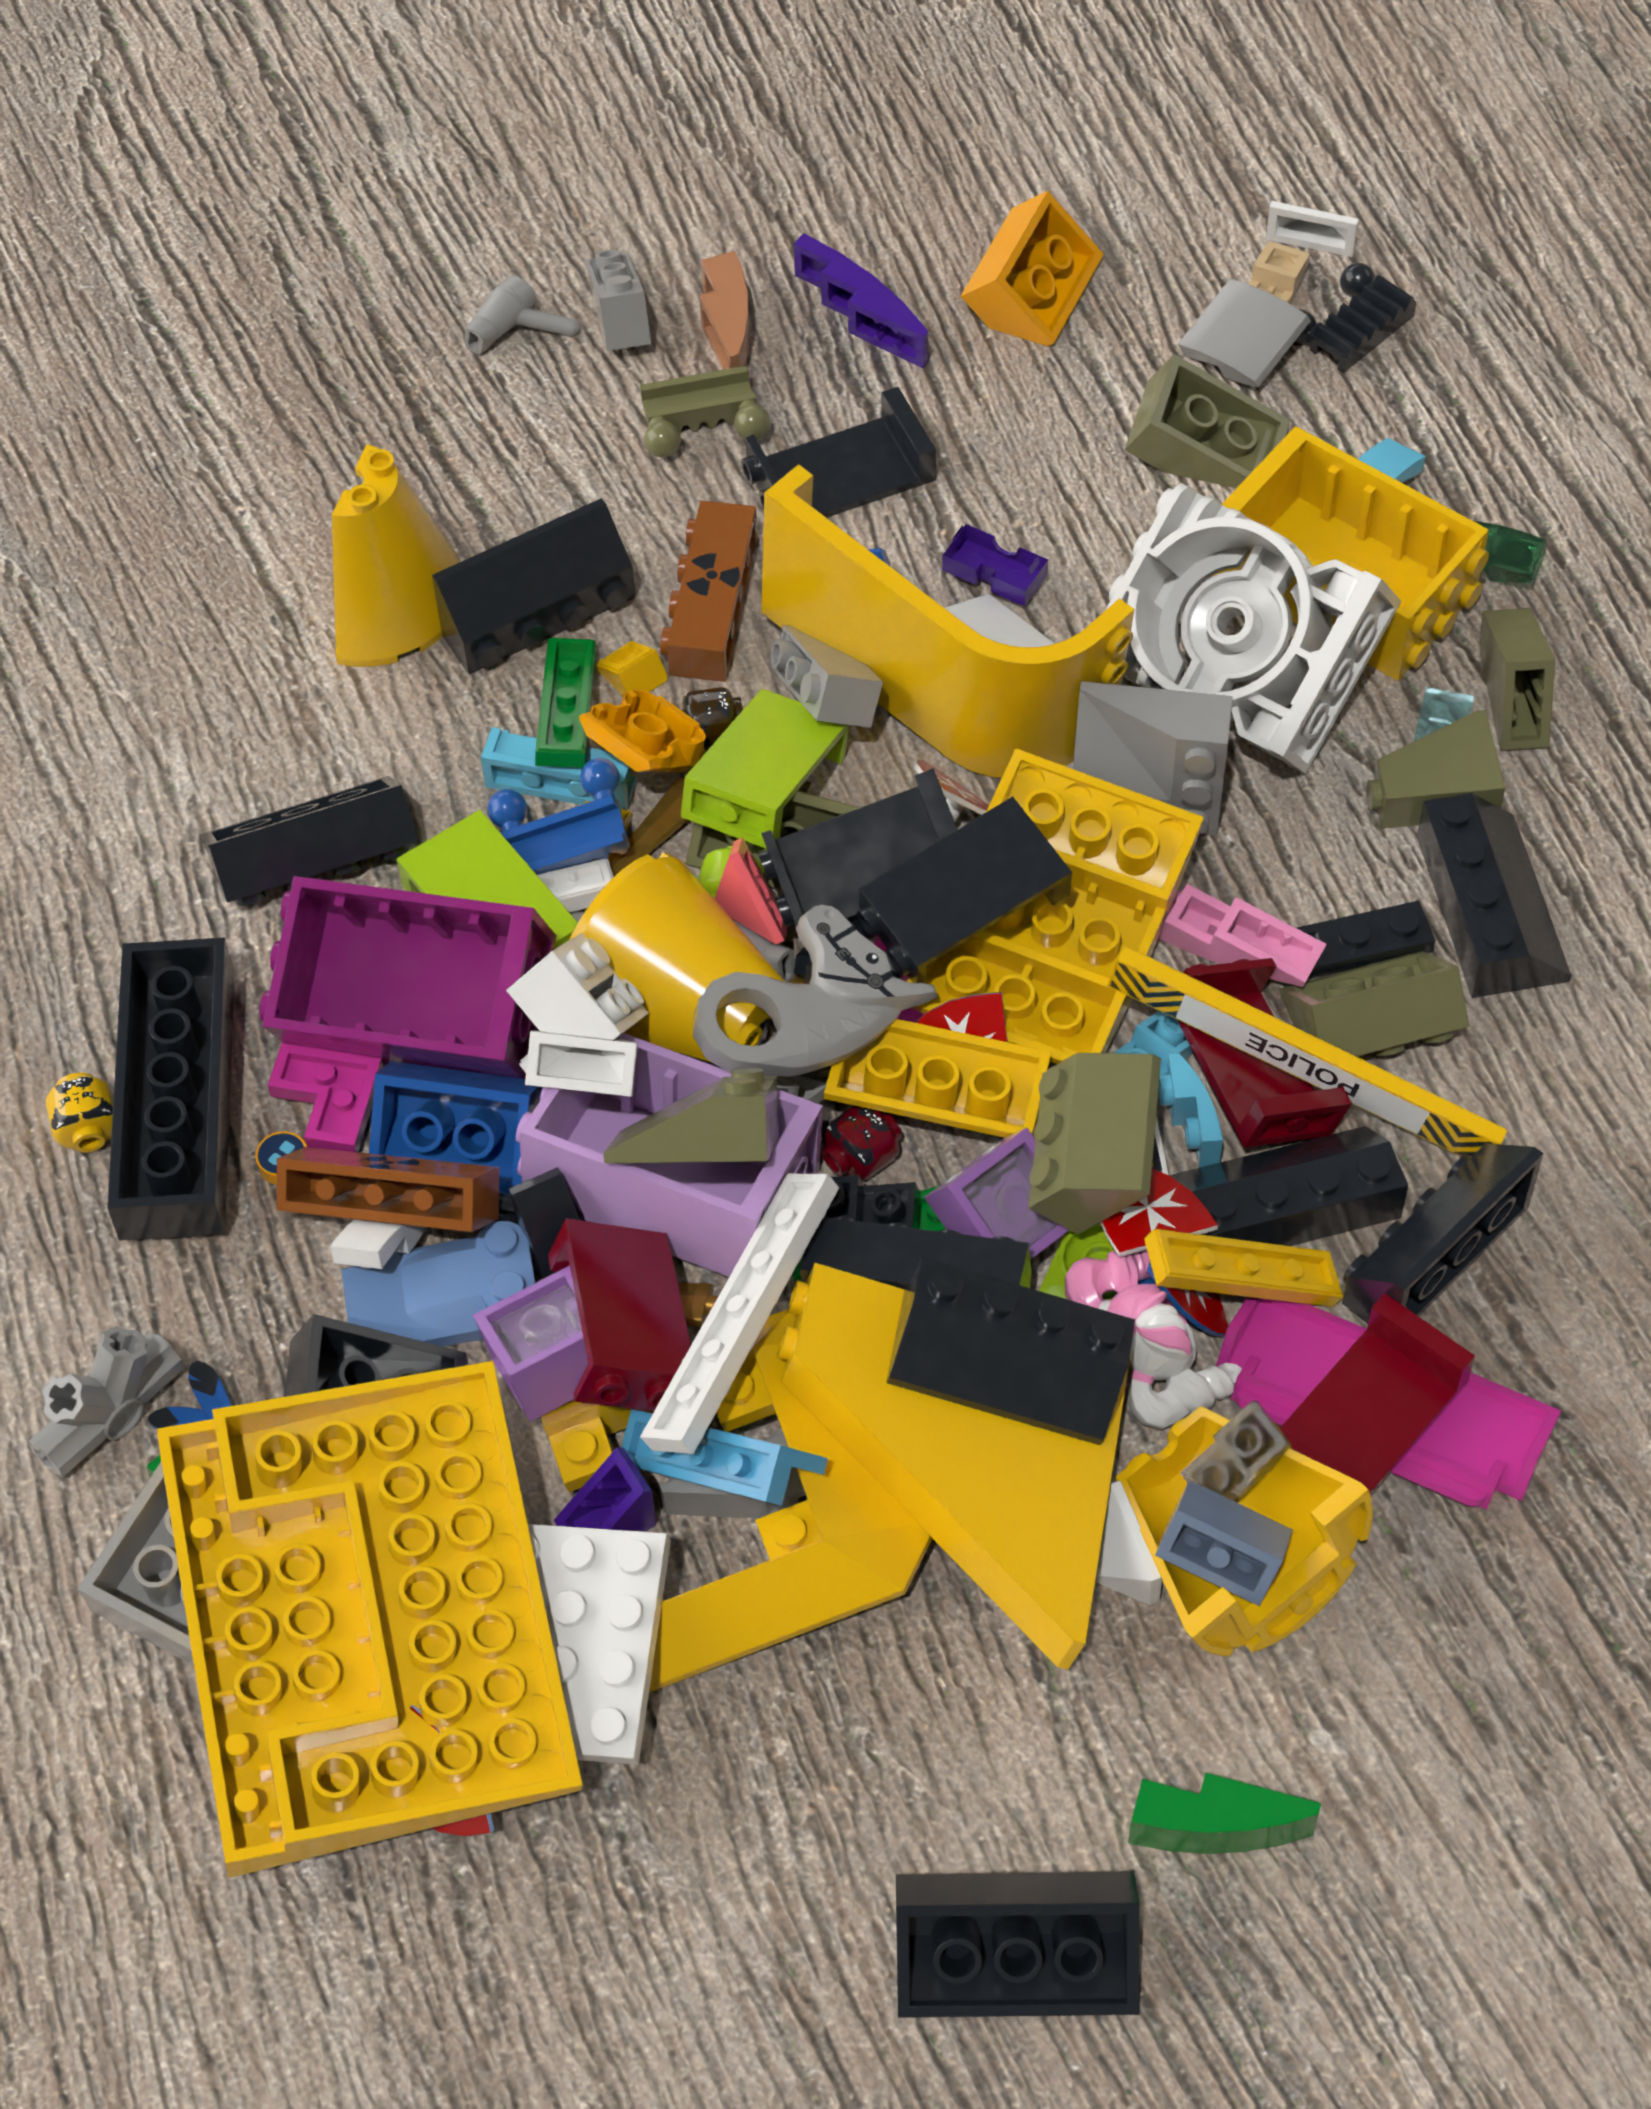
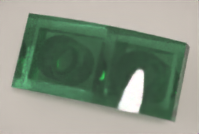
(1512, 554)

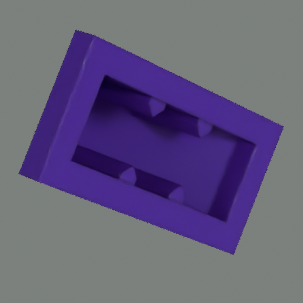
(612, 1498)

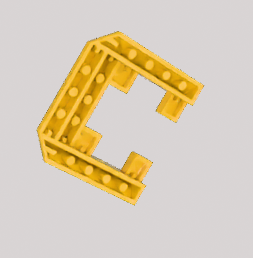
(825, 1555)

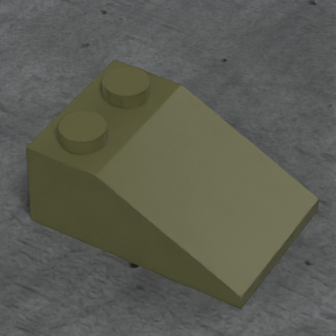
(1202, 426)
(718, 1123)

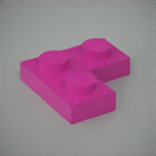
(336, 1084)

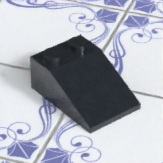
(343, 1354)

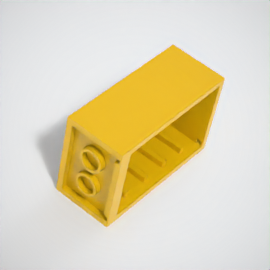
(1374, 524)

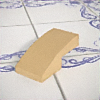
(1279, 270)

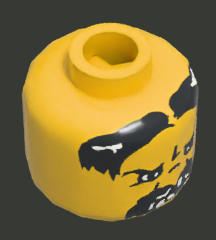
(80, 1112)

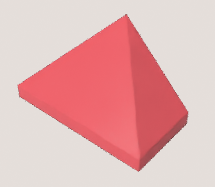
(747, 896)

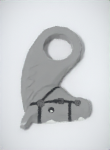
(817, 1024)

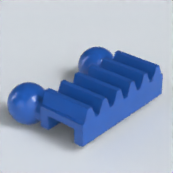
(570, 835)

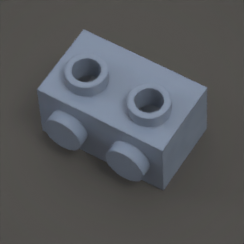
(1224, 1542)

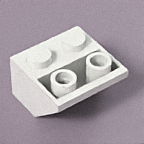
(578, 993)

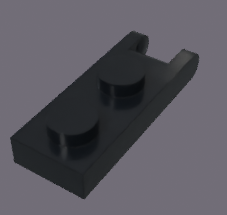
(1370, 938)

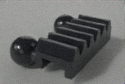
(1371, 317)

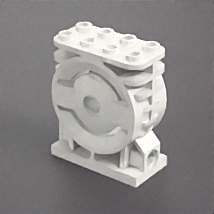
(1322, 664)

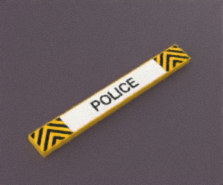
(1302, 1054)

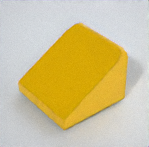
(633, 668)

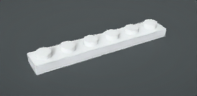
(739, 1313)

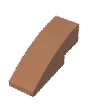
(725, 309)

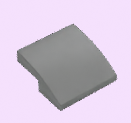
(1244, 332)

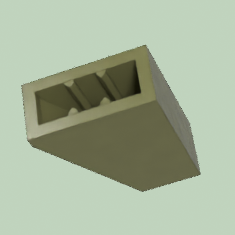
(1518, 677)
(1439, 765)

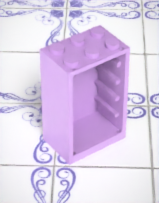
(700, 1205)

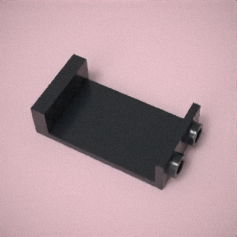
(854, 463)
(846, 852)
(961, 887)

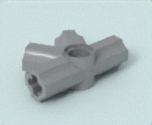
(106, 1400)

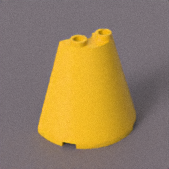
(384, 566)
(671, 945)
(1298, 1492)

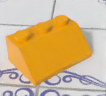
(1033, 271)

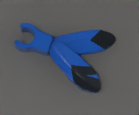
(208, 1392)

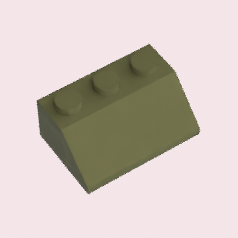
(1381, 1005)
(1094, 1137)

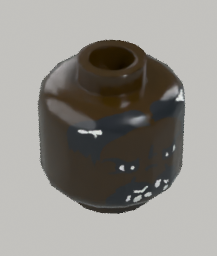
(713, 710)

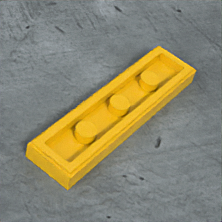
(1243, 1268)

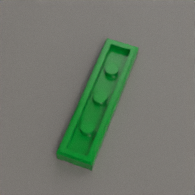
(563, 699)

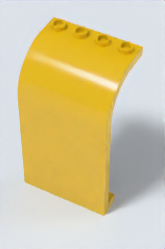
(937, 673)

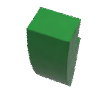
(1220, 1819)

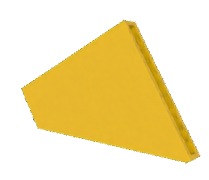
(993, 1492)

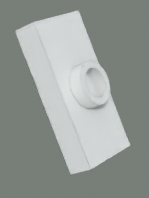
(578, 884)

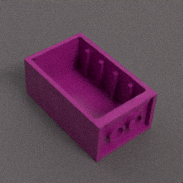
(403, 976)

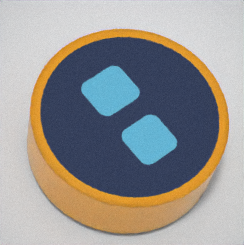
(271, 1148)

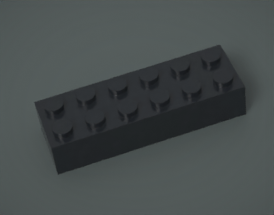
(172, 1090)

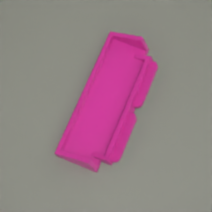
(1475, 1446)

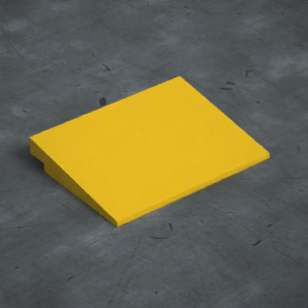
(333, 1577)

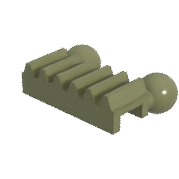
(700, 399)

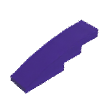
(871, 307)

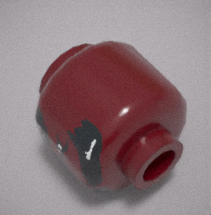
(861, 1142)

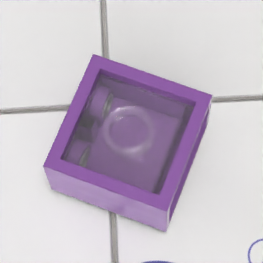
(993, 1196)
(537, 1343)

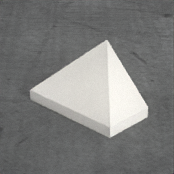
(1312, 228)
(581, 1063)
(1123, 1554)

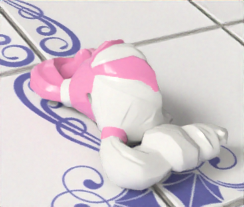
(1160, 1340)

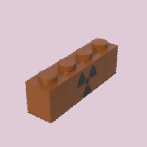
(711, 591)
(388, 1189)

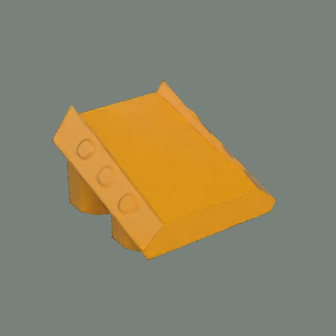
(646, 733)

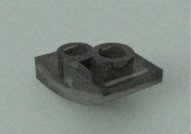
(1240, 1455)

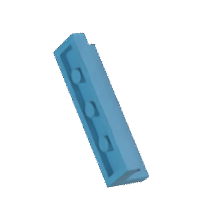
(724, 1461)

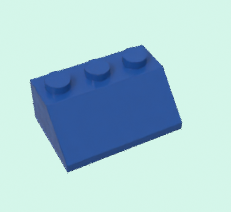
(450, 1116)

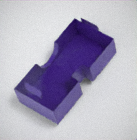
(978, 556)

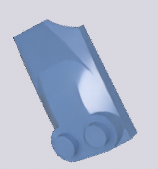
(440, 1285)

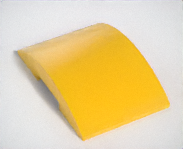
(1059, 958)

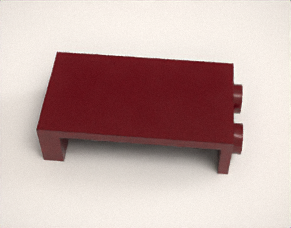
(1258, 1097)
(626, 1311)
(1380, 1395)

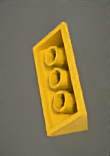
(944, 1079)

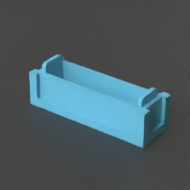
(510, 764)

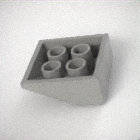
(1156, 744)
(139, 1577)

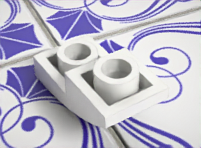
(373, 1242)

